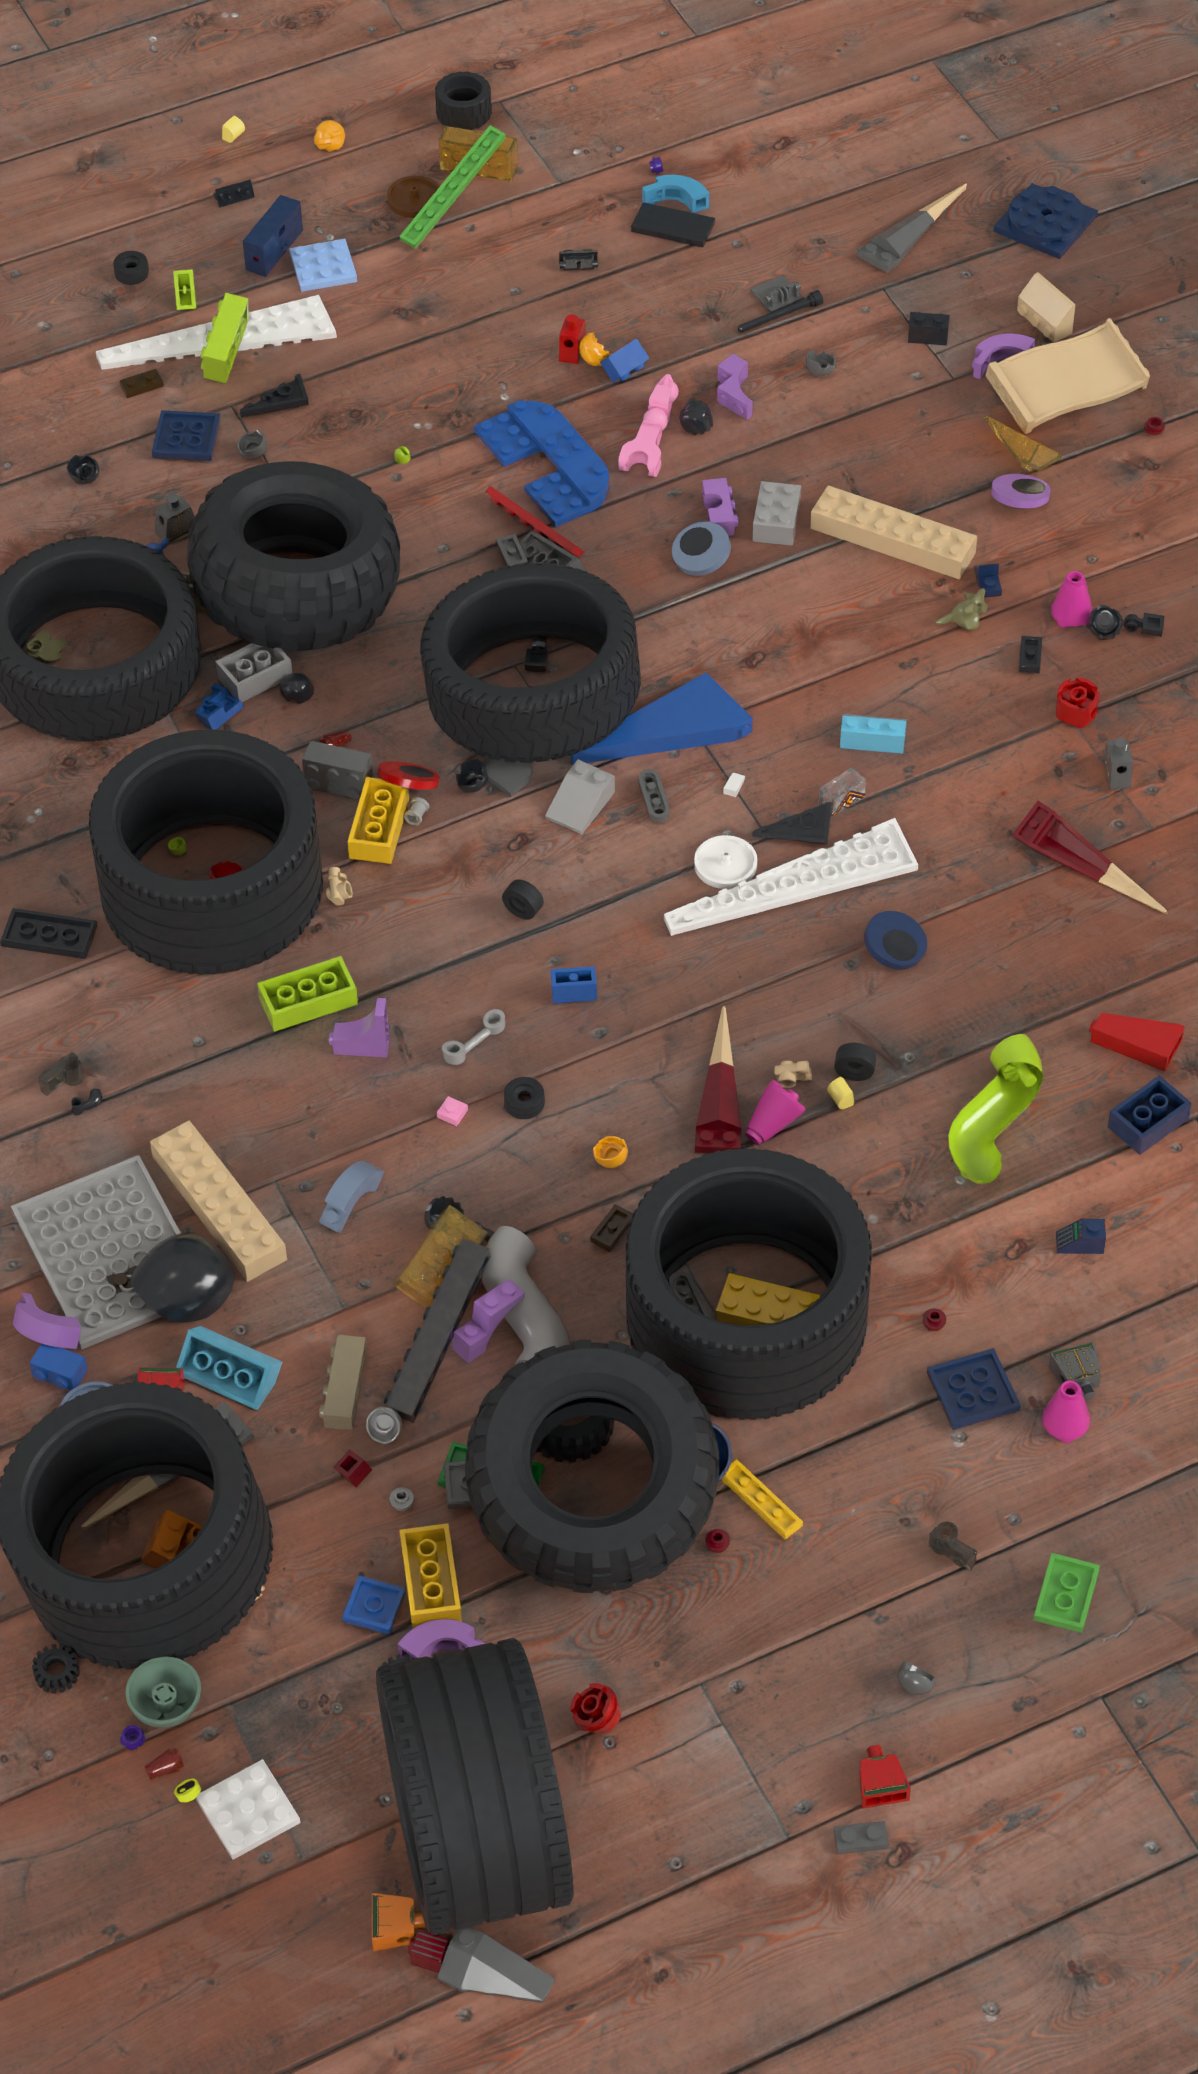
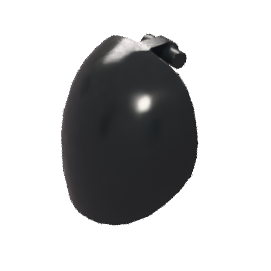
(184, 1278)

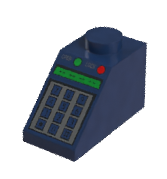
(1082, 1237)

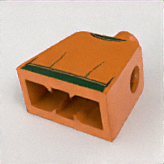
(393, 1921)

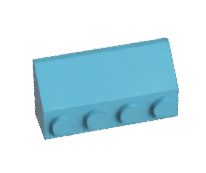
(228, 1367)

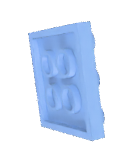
(323, 265)

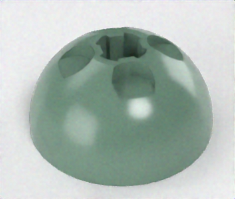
(158, 1682)

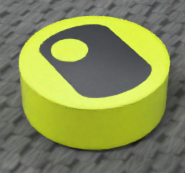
(187, 1790)

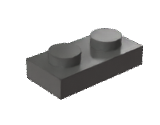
(511, 550)
(861, 1837)

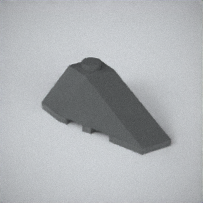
(540, 550)
(486, 1966)

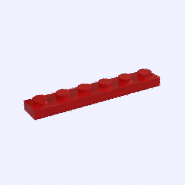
(527, 518)

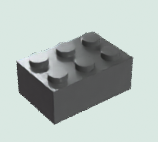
(336, 769)

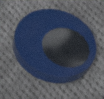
(895, 940)

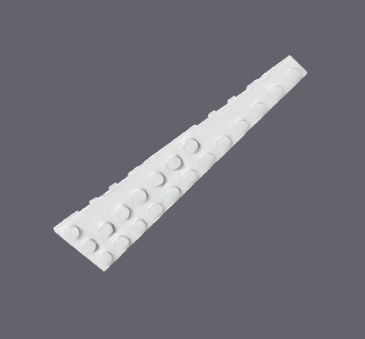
(270, 325)
(846, 865)

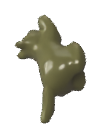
(967, 612)

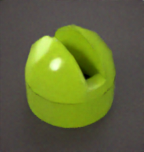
(402, 455)
(175, 848)

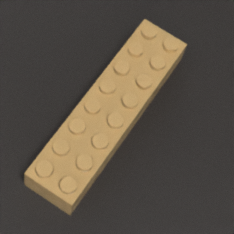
(893, 532)
(218, 1201)

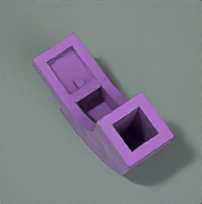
(998, 349)
(45, 1327)
(436, 1637)

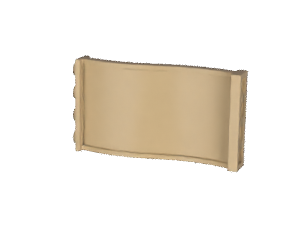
(1067, 376)

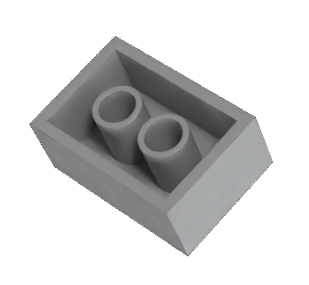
(776, 513)
(252, 670)

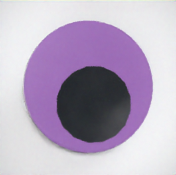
(1020, 491)

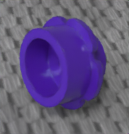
(656, 165)
(128, 1733)

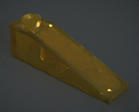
(1023, 448)

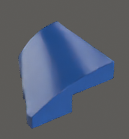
(218, 707)

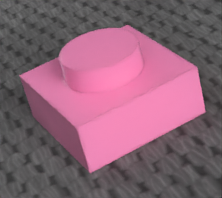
(452, 1111)

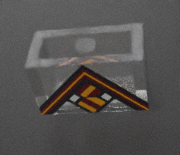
(843, 791)

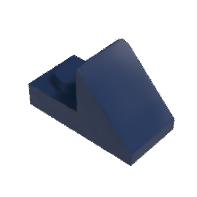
(988, 579)

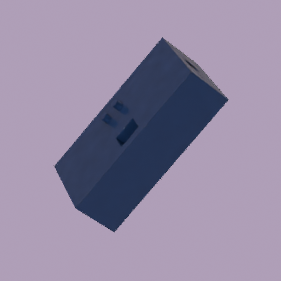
(272, 235)

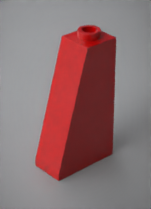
(1138, 1038)

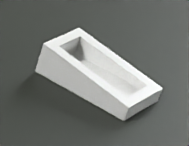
(733, 784)

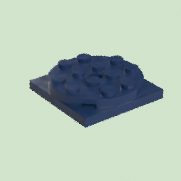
(1046, 219)

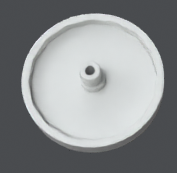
(725, 861)

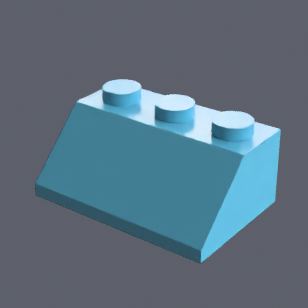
(873, 733)

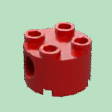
(1077, 702)

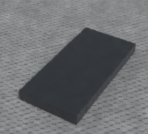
(672, 224)
(48, 933)

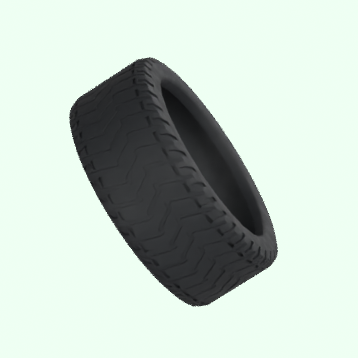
(110, 698)
(540, 719)

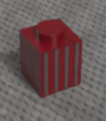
(428, 1951)

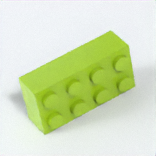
(225, 337)
(307, 993)

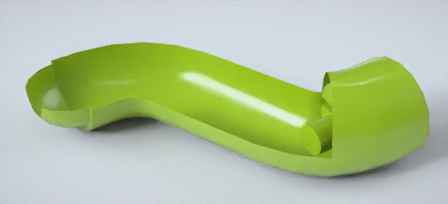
(995, 1109)

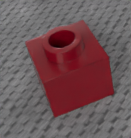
(352, 1468)

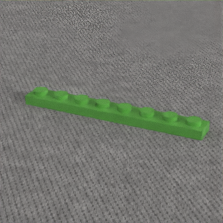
(452, 187)

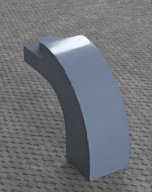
(346, 1191)

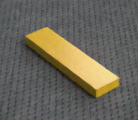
(762, 1500)

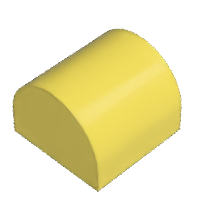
(232, 129)
(841, 1093)

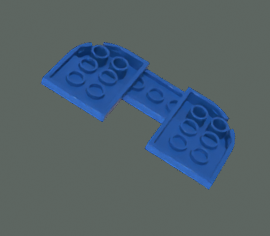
(535, 427)

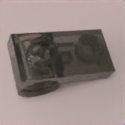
(67, 1071)
(952, 1548)

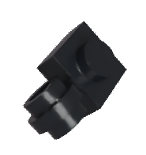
(1151, 624)
(537, 657)

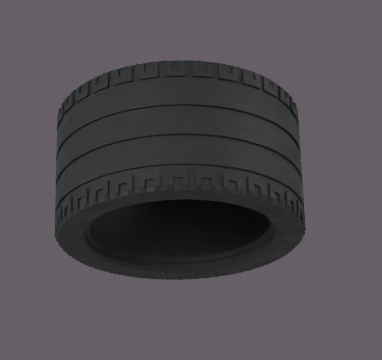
(196, 782)
(760, 1201)
(96, 1445)
(475, 1785)

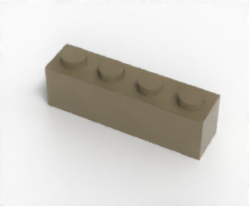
(344, 1382)

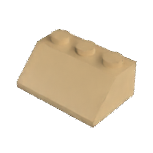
(1046, 308)

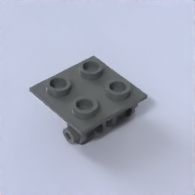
(777, 293)

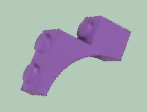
(729, 394)
(488, 1311)

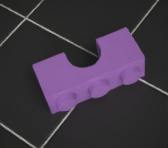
(717, 497)

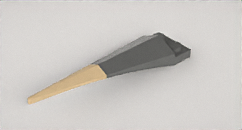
(893, 244)
(145, 1484)

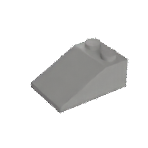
(581, 797)

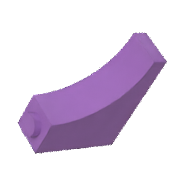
(365, 1036)

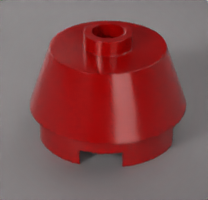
(596, 1709)

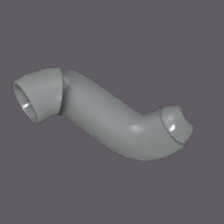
(534, 1316)

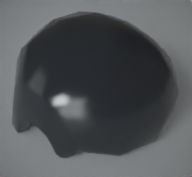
(83, 469)
(296, 687)
(472, 776)

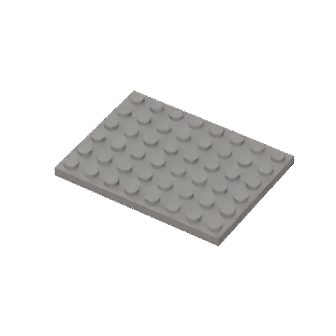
(96, 1231)

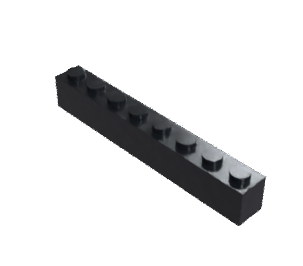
(437, 1330)

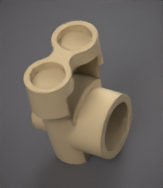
(339, 886)
(789, 1072)

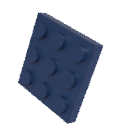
(186, 435)
(973, 1389)

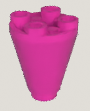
(1072, 602)
(773, 1113)
(1067, 1413)

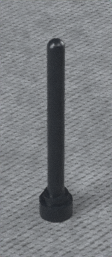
(813, 299)

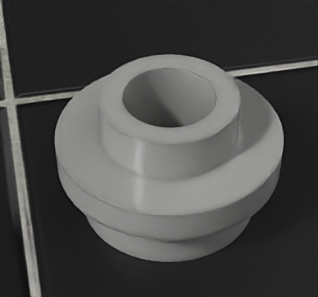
(401, 1504)

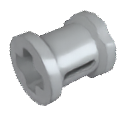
(416, 811)

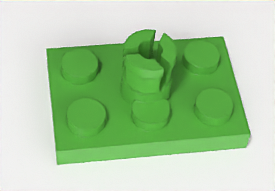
(1066, 1592)

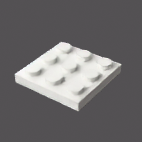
(247, 1809)

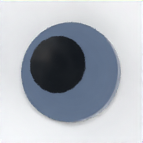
(701, 548)

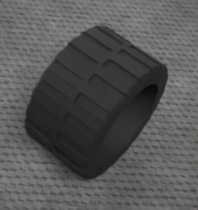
(463, 100)

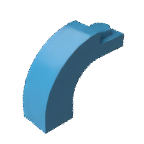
(677, 188)

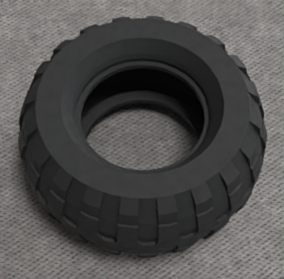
(293, 600)
(610, 1548)

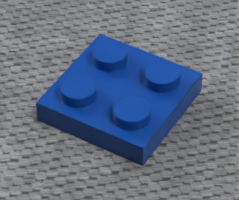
(374, 1605)

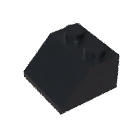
(928, 328)

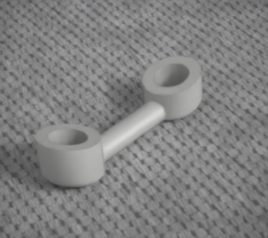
(455, 1052)

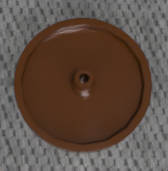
(410, 195)

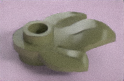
(45, 647)

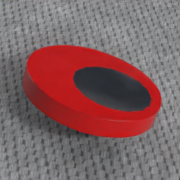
(408, 775)

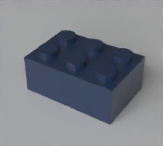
(1149, 1114)

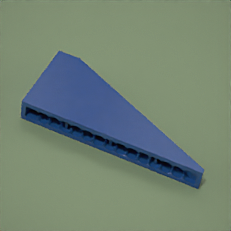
(685, 718)

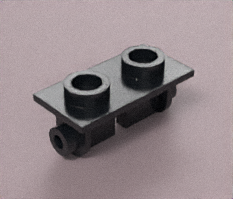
(234, 193)
(568, 259)

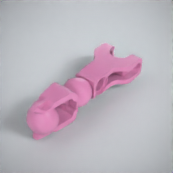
(645, 446)

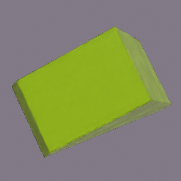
(184, 289)

